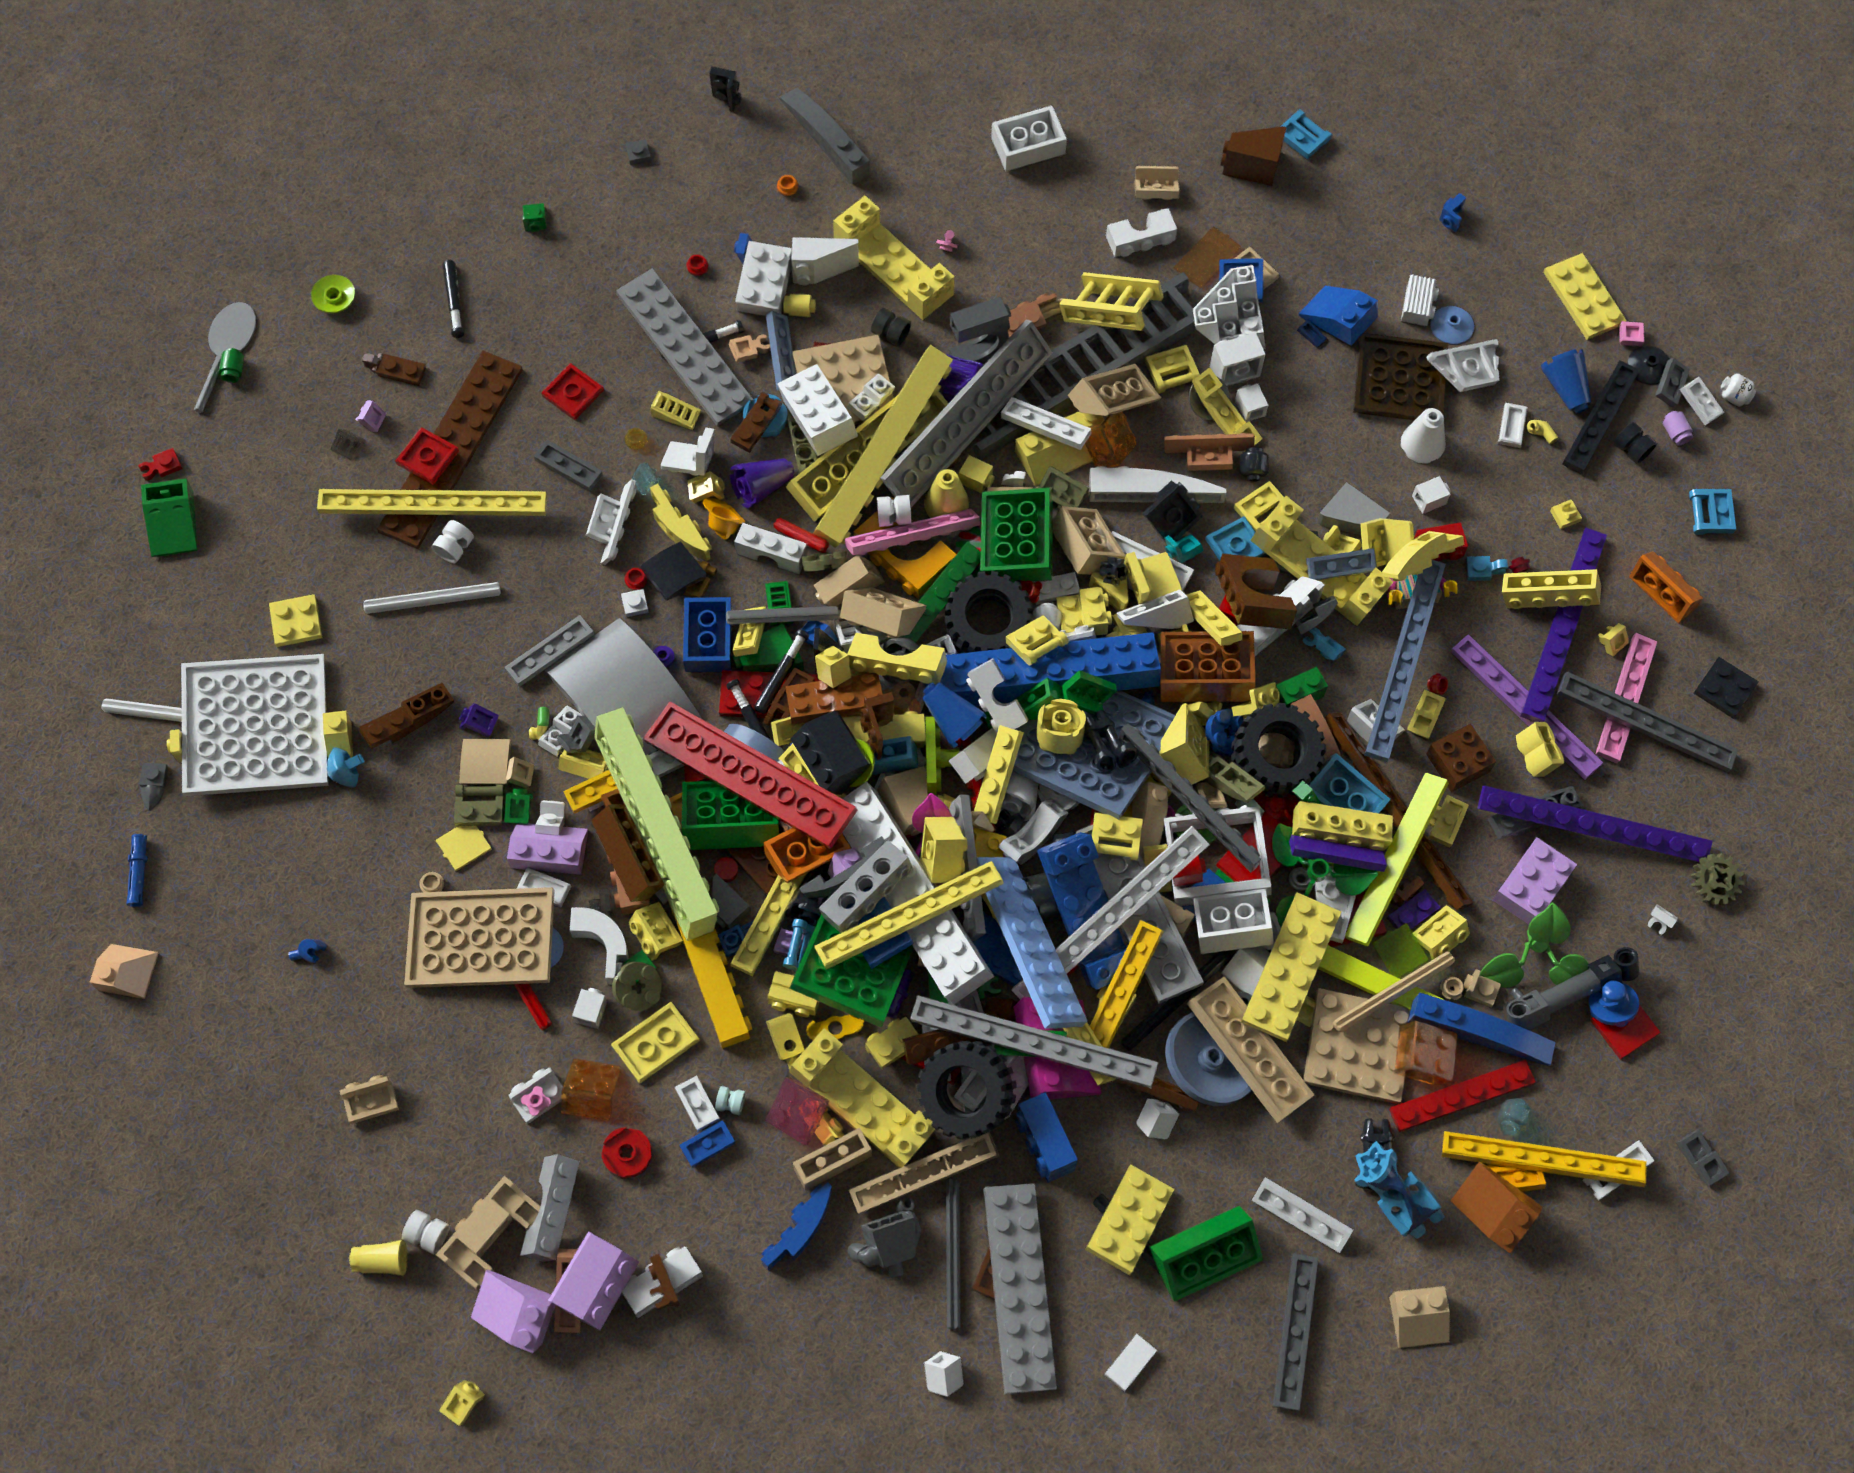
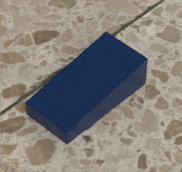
(1311, 333)

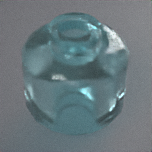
(1514, 1117)

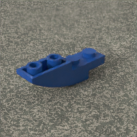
(807, 1221)

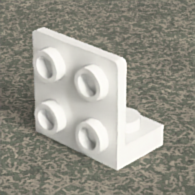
(690, 457)

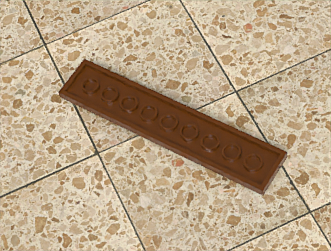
(464, 427)

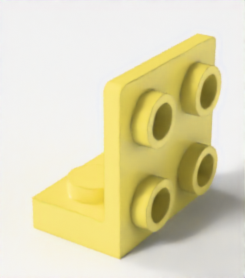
(1151, 576)

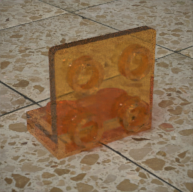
(589, 1089)

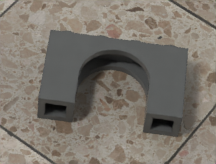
(985, 320)

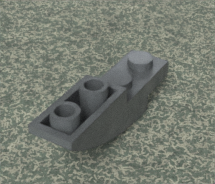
(1507, 826)

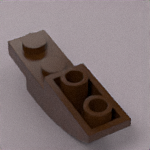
(407, 718)

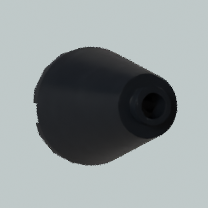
(808, 908)

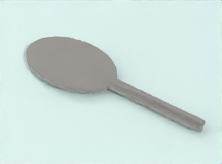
(230, 329)

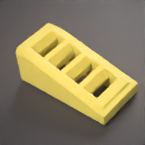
(663, 414)

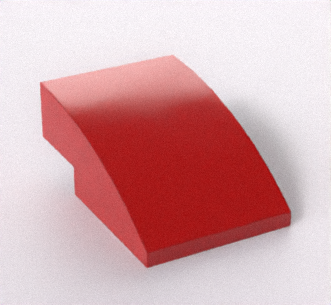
(1236, 870)

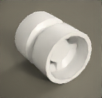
(894, 510)
(452, 541)
(426, 1232)

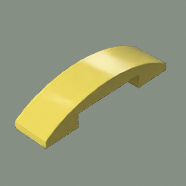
(1220, 407)

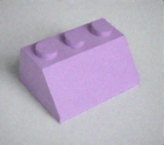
(547, 852)
(593, 1281)

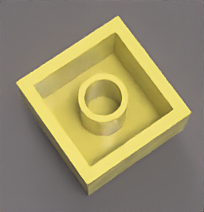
(942, 849)

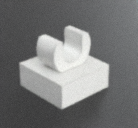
(1664, 917)

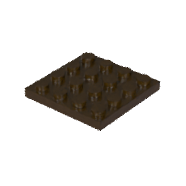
(1397, 377)

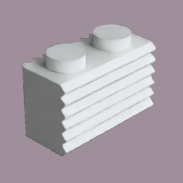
(1419, 299)

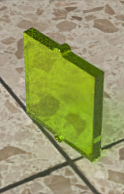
(1400, 951)

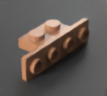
(1030, 312)
(1209, 451)

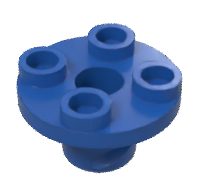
(1615, 1005)

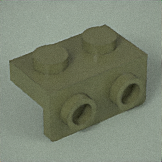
(1063, 488)

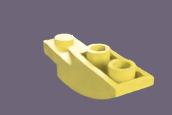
(678, 527)
(1418, 554)

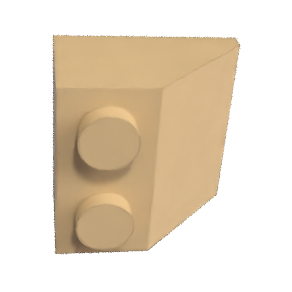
(1420, 1316)

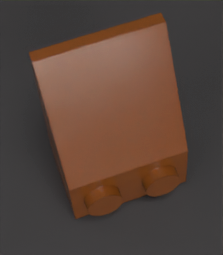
(1496, 1206)

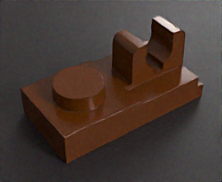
(665, 1288)

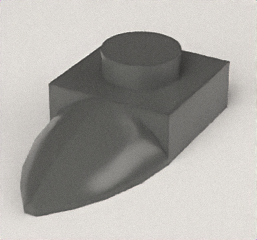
(152, 783)

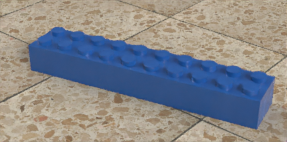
(1123, 660)

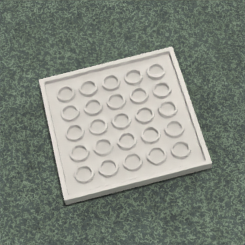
(253, 725)

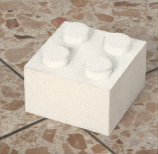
(1238, 359)

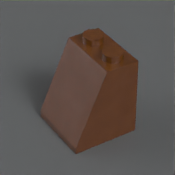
(1253, 154)

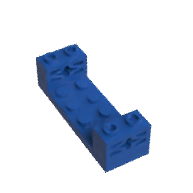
(1078, 897)

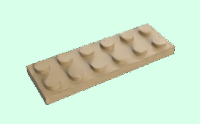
(1250, 1050)

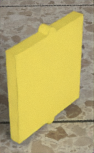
(463, 845)

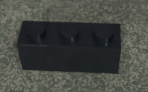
(831, 752)

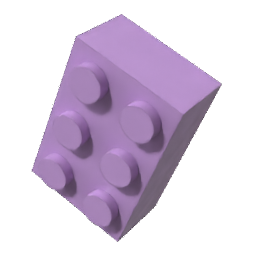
(1534, 881)

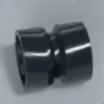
(1637, 445)

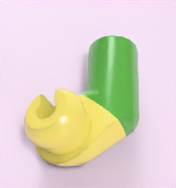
(542, 724)

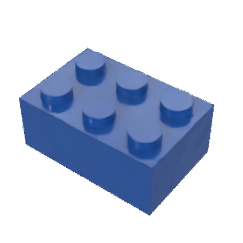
(707, 635)
(1045, 1138)

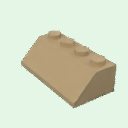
(1113, 391)

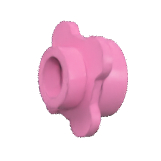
(536, 1108)

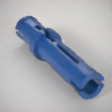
(136, 873)

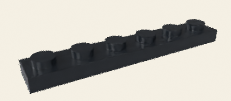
(1600, 417)

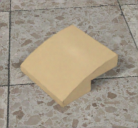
(484, 761)

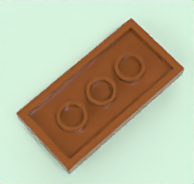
(817, 698)

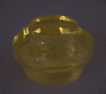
(635, 438)

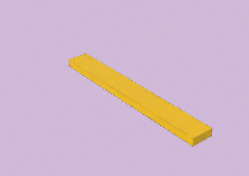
(1544, 1159)

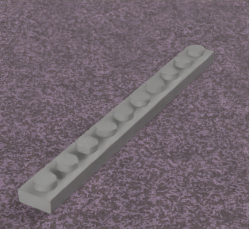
(1034, 1041)

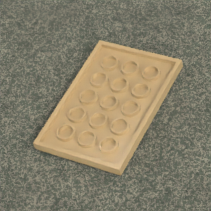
(480, 937)

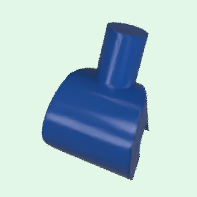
(307, 950)

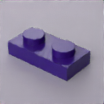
(1414, 911)

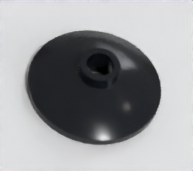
(1648, 372)

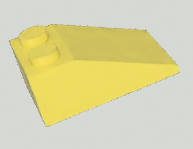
(1186, 746)

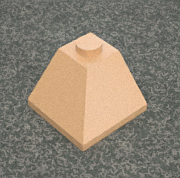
(124, 971)

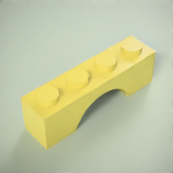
(922, 665)

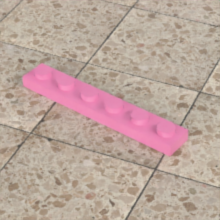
(917, 530)
(1630, 687)

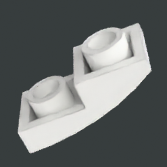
(871, 397)
(561, 725)

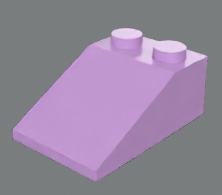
(513, 1311)

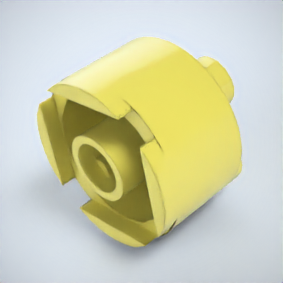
(1060, 727)

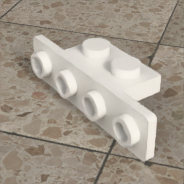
(608, 520)

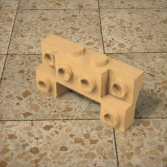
(483, 1227)

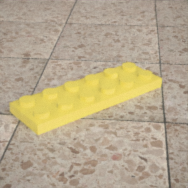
(1291, 967)

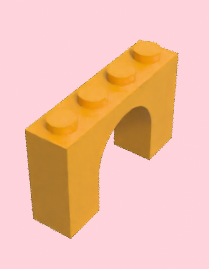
(916, 574)

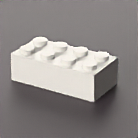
(817, 409)

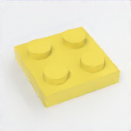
(295, 620)

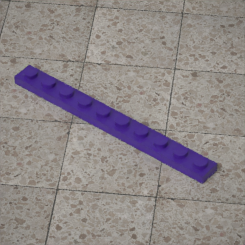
(1560, 635)
(1593, 824)

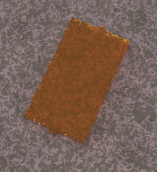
(1204, 258)

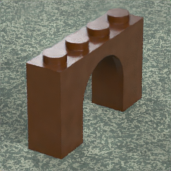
(1250, 607)

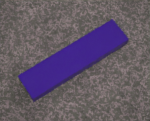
(1337, 853)

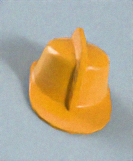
(722, 517)

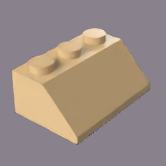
(1085, 538)
(881, 611)

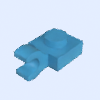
(1481, 569)
(1328, 647)

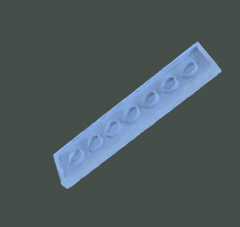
(1033, 948)

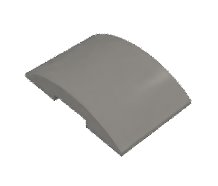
(618, 672)

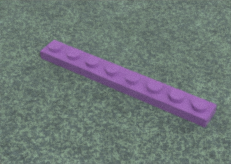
(1514, 696)

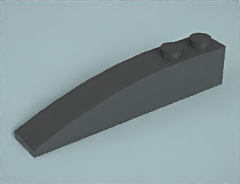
(828, 135)

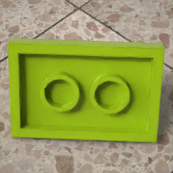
(936, 757)

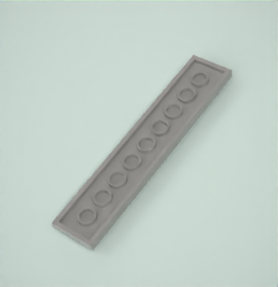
(967, 413)

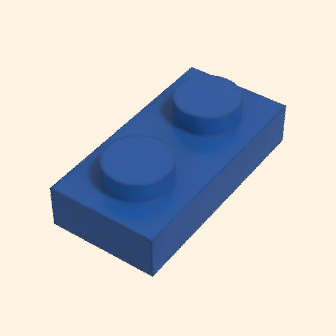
(707, 1144)

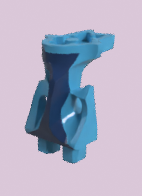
(1383, 1176)

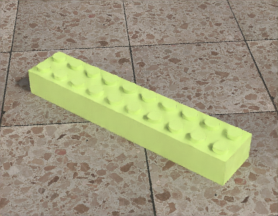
(656, 823)

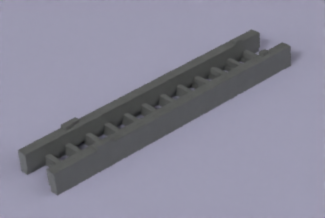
(1083, 344)

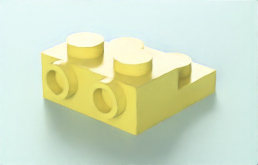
(1085, 609)

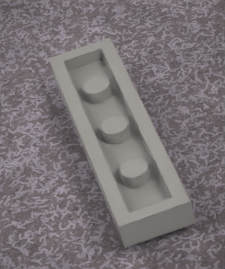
(549, 651)

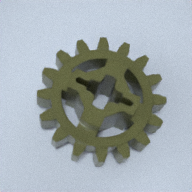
(1707, 875)

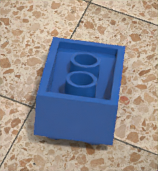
(1341, 312)

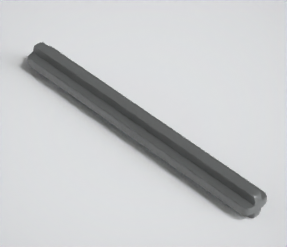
(953, 1254)

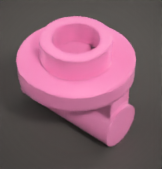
(947, 245)

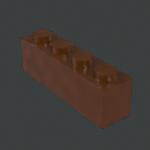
(627, 852)

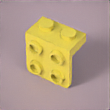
(1386, 537)

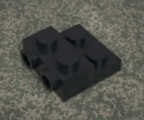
(1173, 511)

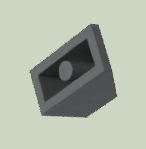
(731, 906)

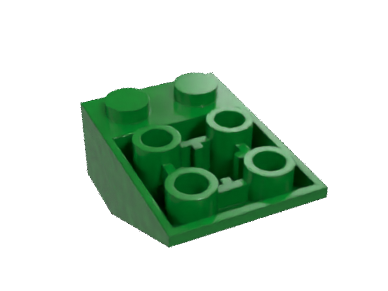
(169, 517)

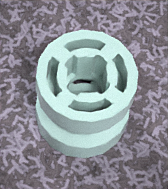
(733, 1104)

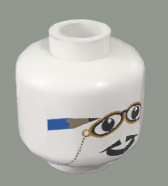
(1738, 390)

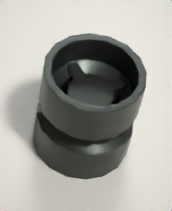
(891, 326)

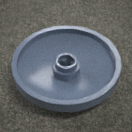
(1201, 1065)

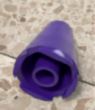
(760, 479)

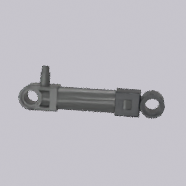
(1535, 1007)

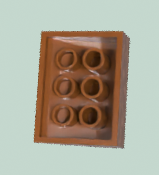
(1203, 670)

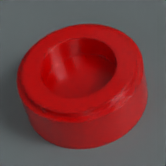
(726, 869)

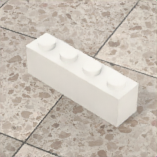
(1304, 594)

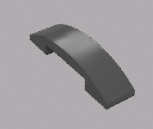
(821, 888)

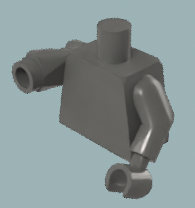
(889, 1240)

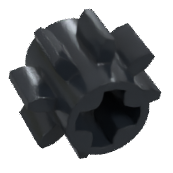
(1113, 570)

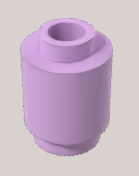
(1678, 427)

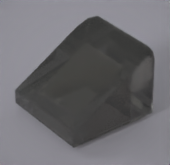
(346, 443)

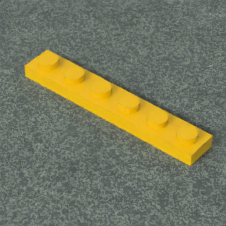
(1125, 982)

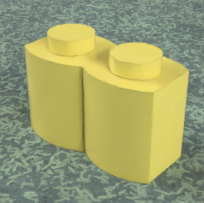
(1539, 749)

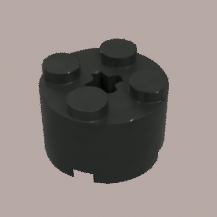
(1042, 896)

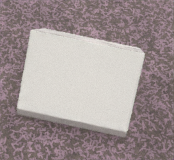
(1363, 717)
(1246, 968)

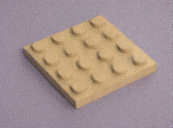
(846, 367)
(1360, 1057)

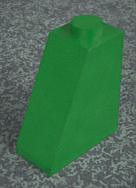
(771, 650)

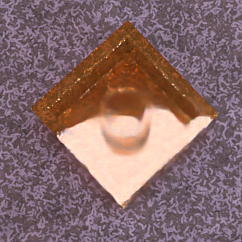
(1426, 1053)

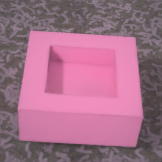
(1631, 333)

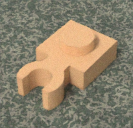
(746, 348)

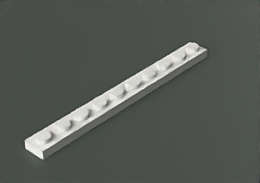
(1126, 902)

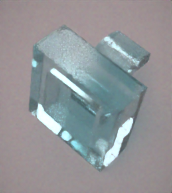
(645, 478)

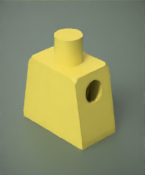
(784, 1029)

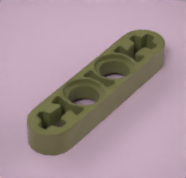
(799, 444)

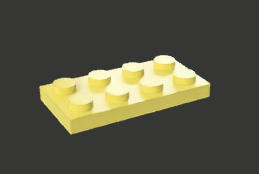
(1584, 296)
(1129, 1219)

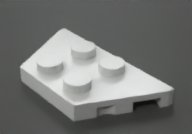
(1468, 365)

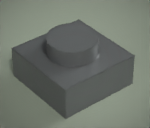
(638, 152)

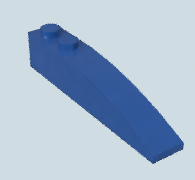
(1482, 1028)

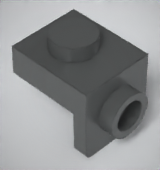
(579, 736)

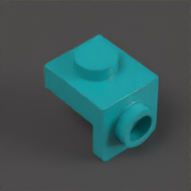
(1184, 548)

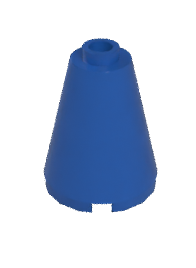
(1570, 379)
(952, 713)

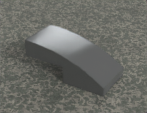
(1322, 609)
(1702, 1159)

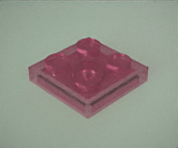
(797, 1110)

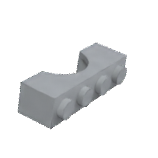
(545, 1233)

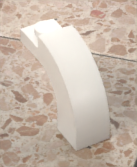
(1035, 832)
(598, 926)

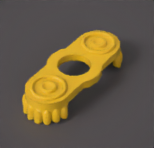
(849, 1023)

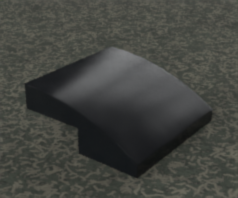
(673, 571)

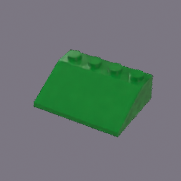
(1017, 534)
(722, 819)

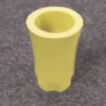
(380, 1258)

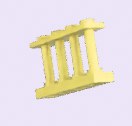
(1115, 314)

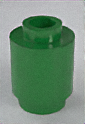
(231, 365)

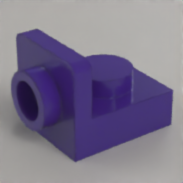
(478, 719)

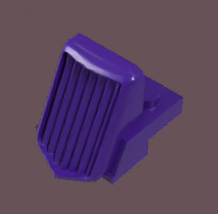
(960, 375)

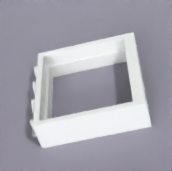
(1233, 817)

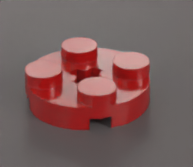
(625, 1166)

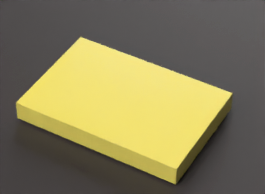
(655, 1042)

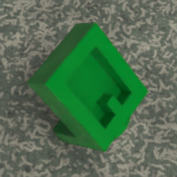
(534, 217)
(518, 806)

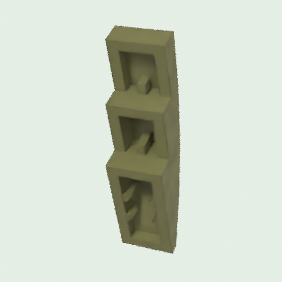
(1232, 780)

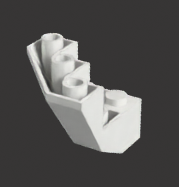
(1231, 308)

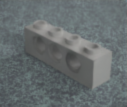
(851, 891)

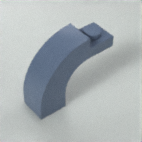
(755, 740)

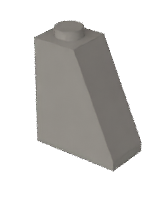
(1350, 509)

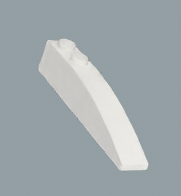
(1142, 485)

